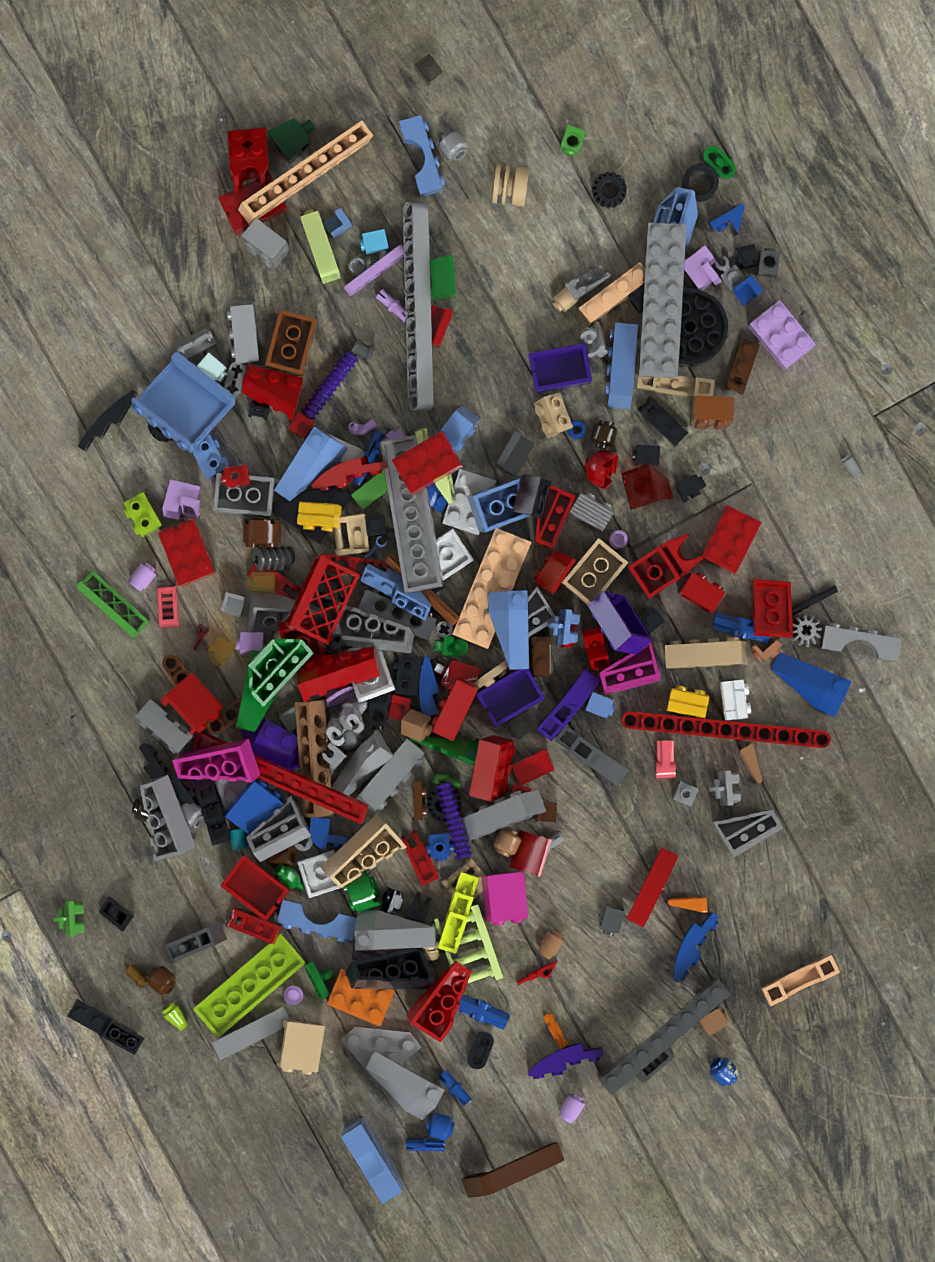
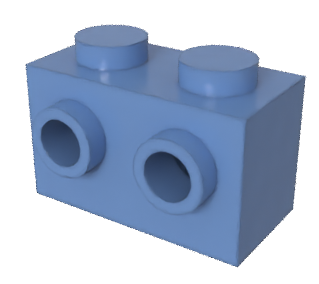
(209, 457)

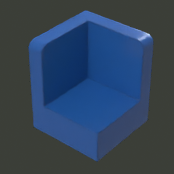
(747, 290)

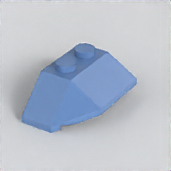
(679, 209)

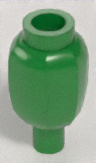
(289, 877)

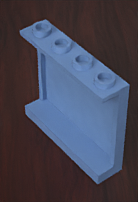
(184, 403)

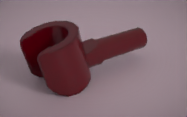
(199, 637)

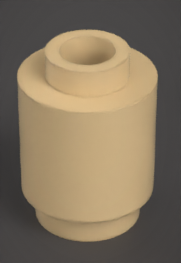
(564, 300)

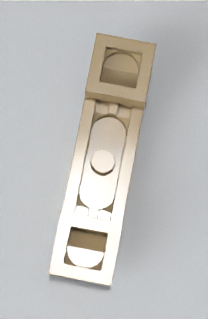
(682, 386)

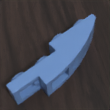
(392, 585)

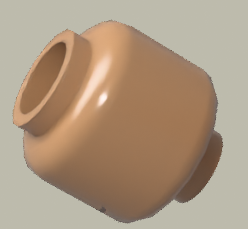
(507, 842)

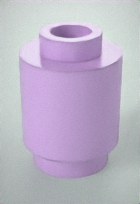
(142, 576)
(571, 1108)

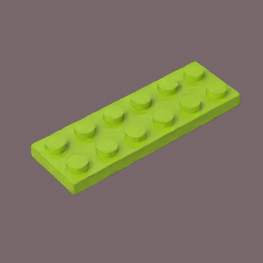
(249, 986)

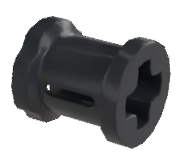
(264, 413)

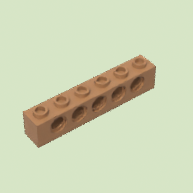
(311, 745)

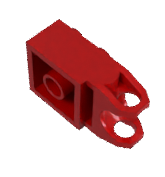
(248, 156)
(668, 561)

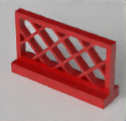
(306, 595)

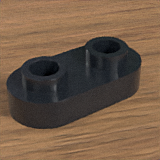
(480, 1050)

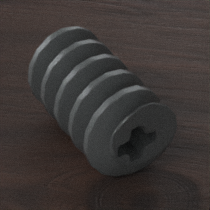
(273, 558)

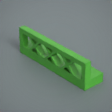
(104, 606)

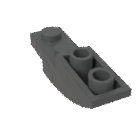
(591, 755)

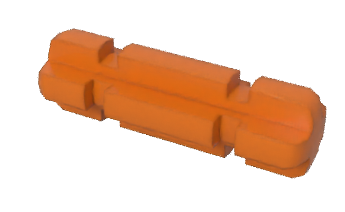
(555, 1030)

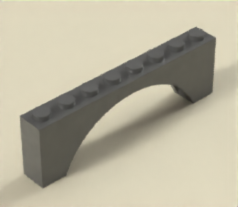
(636, 1060)

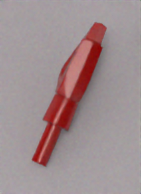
(539, 972)

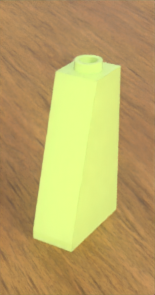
(320, 246)

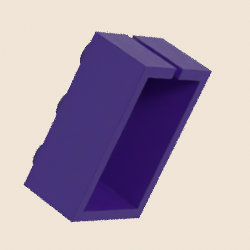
(560, 368)
(619, 623)
(510, 696)

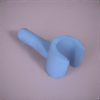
(377, 546)

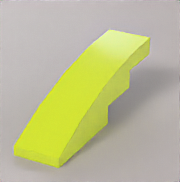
(458, 912)

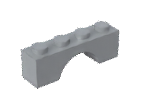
(885, 647)

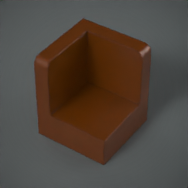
(550, 814)
(285, 857)

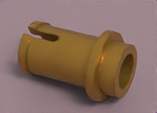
(136, 976)

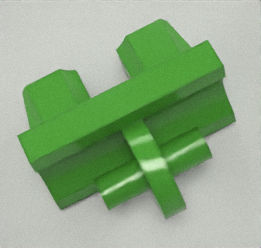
(70, 909)

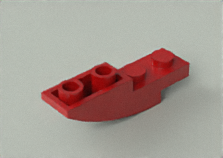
(346, 472)

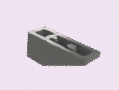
(195, 942)

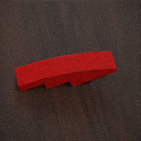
(652, 887)

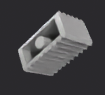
(591, 511)

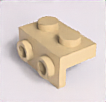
(552, 415)

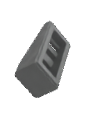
(644, 1078)

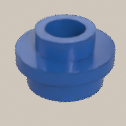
(581, 425)

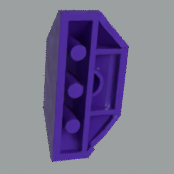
(274, 744)

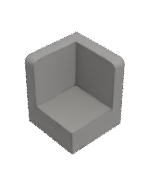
(233, 604)

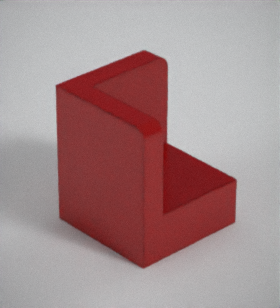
(399, 707)

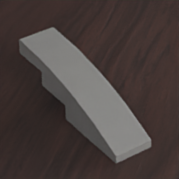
(249, 1033)

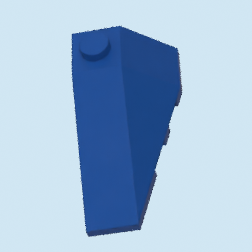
(817, 686)

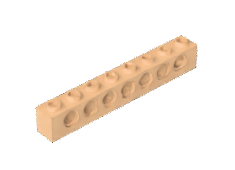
(305, 172)

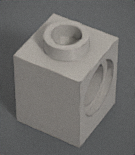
(685, 794)

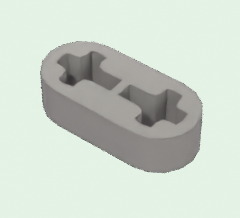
(230, 378)

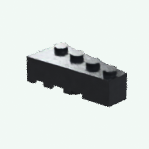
(391, 971)

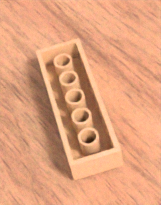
(496, 574)

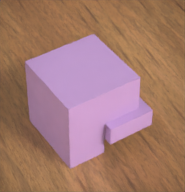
(700, 270)
(182, 500)

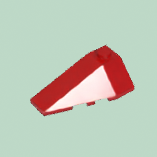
(438, 1004)

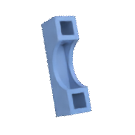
(414, 133)
(293, 915)

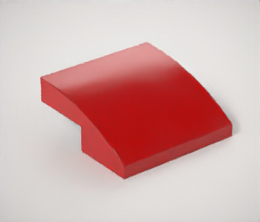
(531, 853)

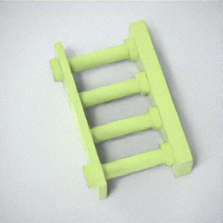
(486, 952)

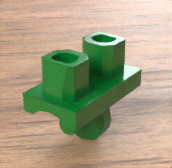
(451, 646)

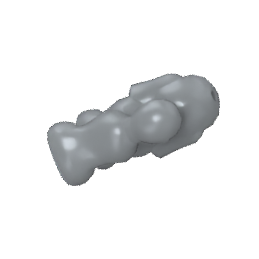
(348, 719)

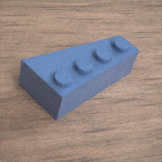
(622, 365)

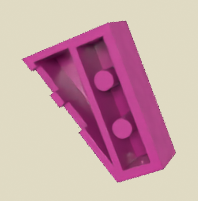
(631, 672)

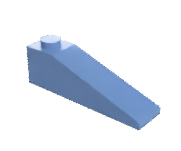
(314, 458)

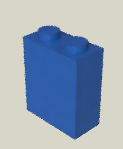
(254, 805)

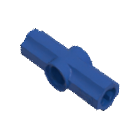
(737, 627)
(483, 1012)

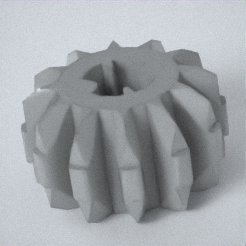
(812, 632)

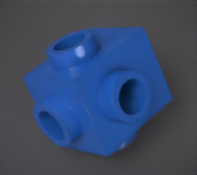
(432, 846)

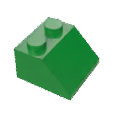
(442, 278)

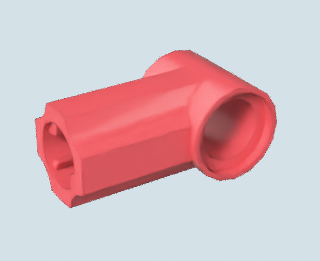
(665, 763)

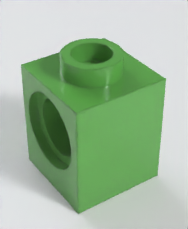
(572, 132)

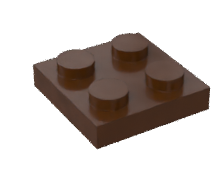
(419, 792)

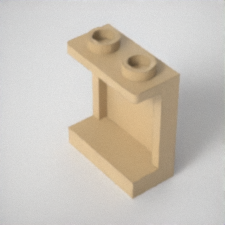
(301, 1046)

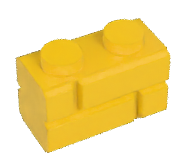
(319, 515)
(687, 702)

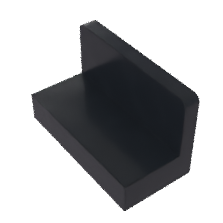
(532, 496)

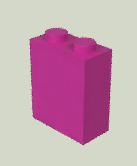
(504, 897)

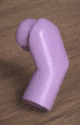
(361, 430)

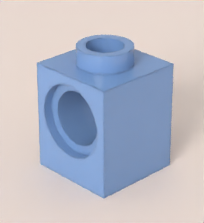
(600, 705)

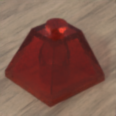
(646, 486)

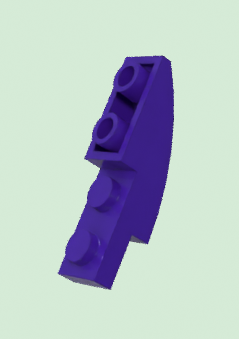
(568, 705)
(556, 1061)

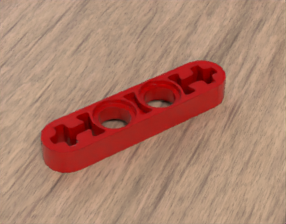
(352, 562)

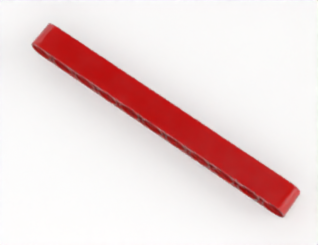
(734, 726)

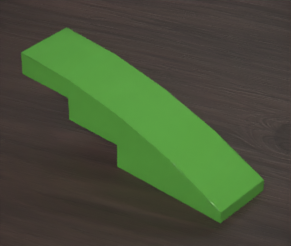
(371, 491)

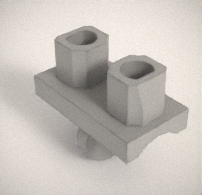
(594, 340)
(723, 788)

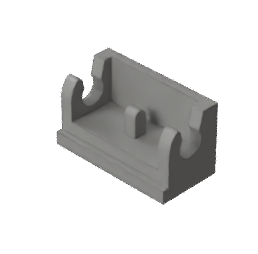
(586, 282)
(337, 758)

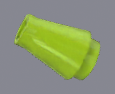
(174, 1015)

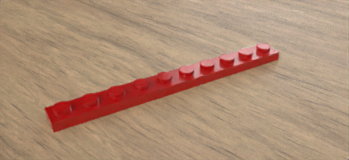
(298, 784)

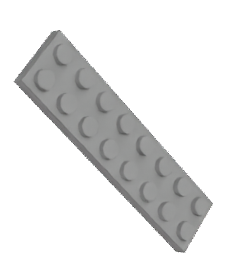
(663, 300)
(411, 524)

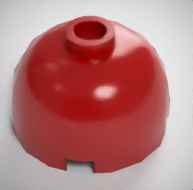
(600, 468)

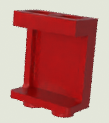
(193, 703)

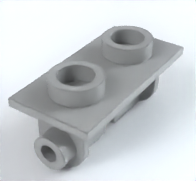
(195, 343)

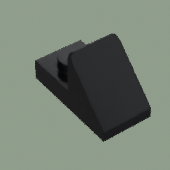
(116, 913)

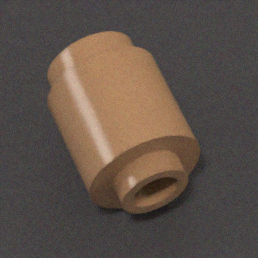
(551, 944)

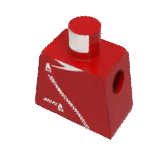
(455, 670)

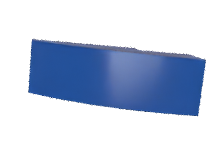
(427, 688)

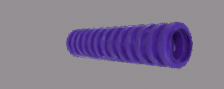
(329, 385)
(453, 820)

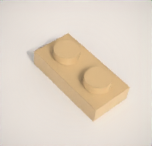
(488, 678)

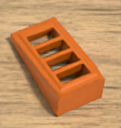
(692, 903)

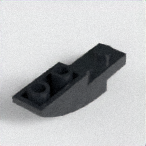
(157, 769)
(105, 1026)

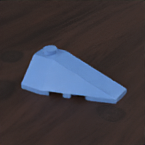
(510, 620)

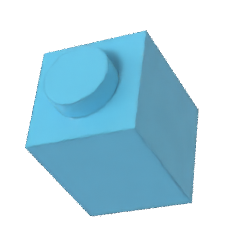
(374, 242)

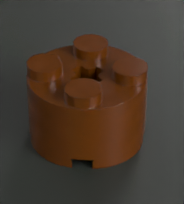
(261, 532)

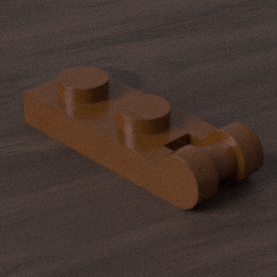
(742, 365)

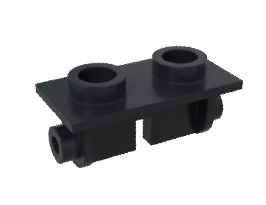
(391, 899)

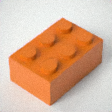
(363, 1003)

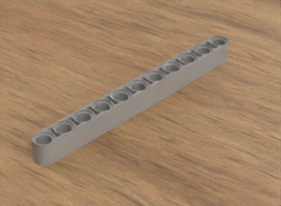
(418, 306)

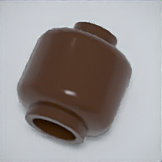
(161, 980)

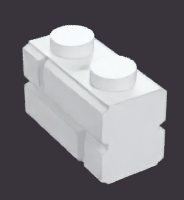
(734, 700)

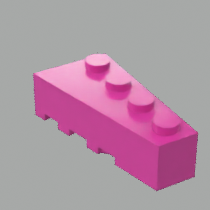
(224, 761)

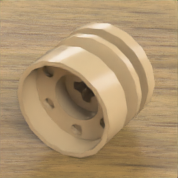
(510, 185)

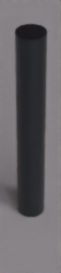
(813, 600)

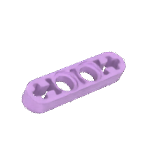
(375, 270)

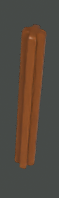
(441, 607)

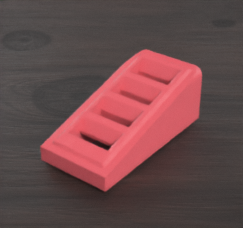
(168, 623)

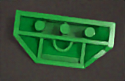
(274, 667)

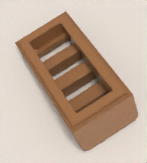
(750, 759)

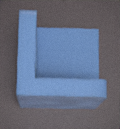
(337, 224)

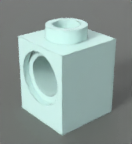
(213, 368)

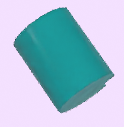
(238, 839)

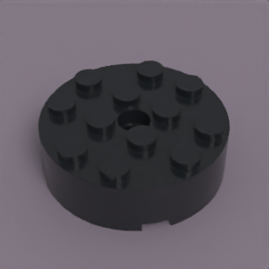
(710, 328)

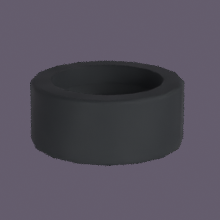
(708, 170)

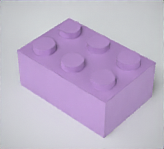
(781, 335)

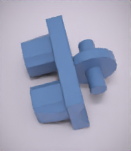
(562, 625)

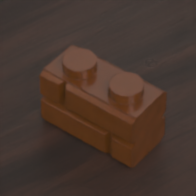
(541, 656)

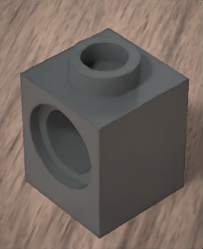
(767, 271)
(612, 920)

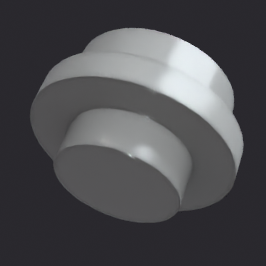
(357, 266)

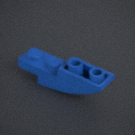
(687, 953)

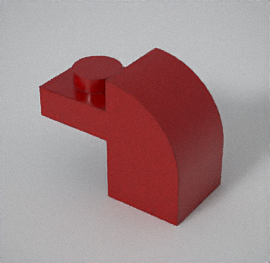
(595, 648)

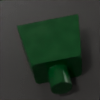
(291, 138)

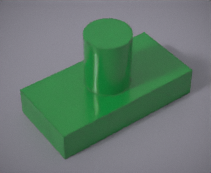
(318, 979)

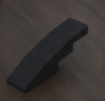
(113, 414)
(212, 810)

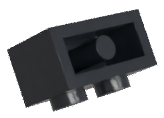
(408, 675)

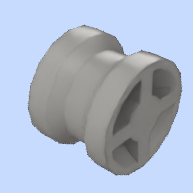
(308, 843)

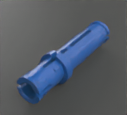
(376, 437)

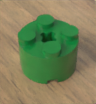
(363, 892)

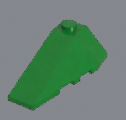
(250, 711)
(460, 749)

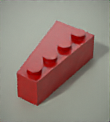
(337, 671)

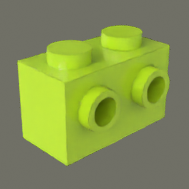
(142, 514)

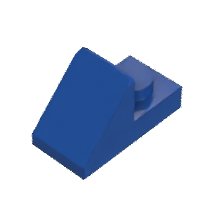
(732, 217)

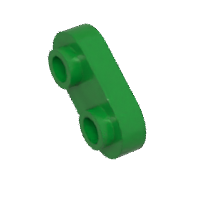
(719, 162)

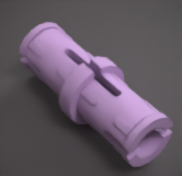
(392, 304)

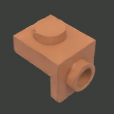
(771, 651)

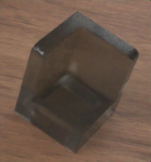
(428, 69)

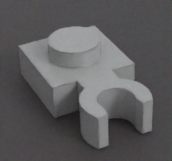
(731, 276)

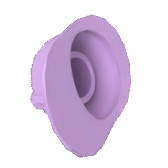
(336, 697)

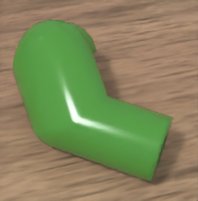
(439, 778)

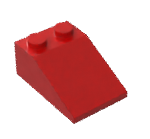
(554, 572)

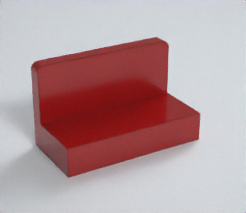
(439, 323)
(532, 767)

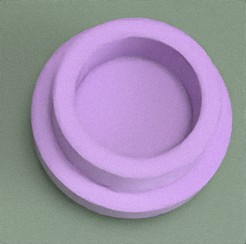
(618, 539)
(293, 995)

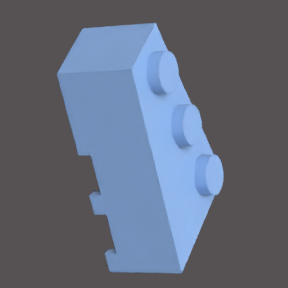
(460, 426)

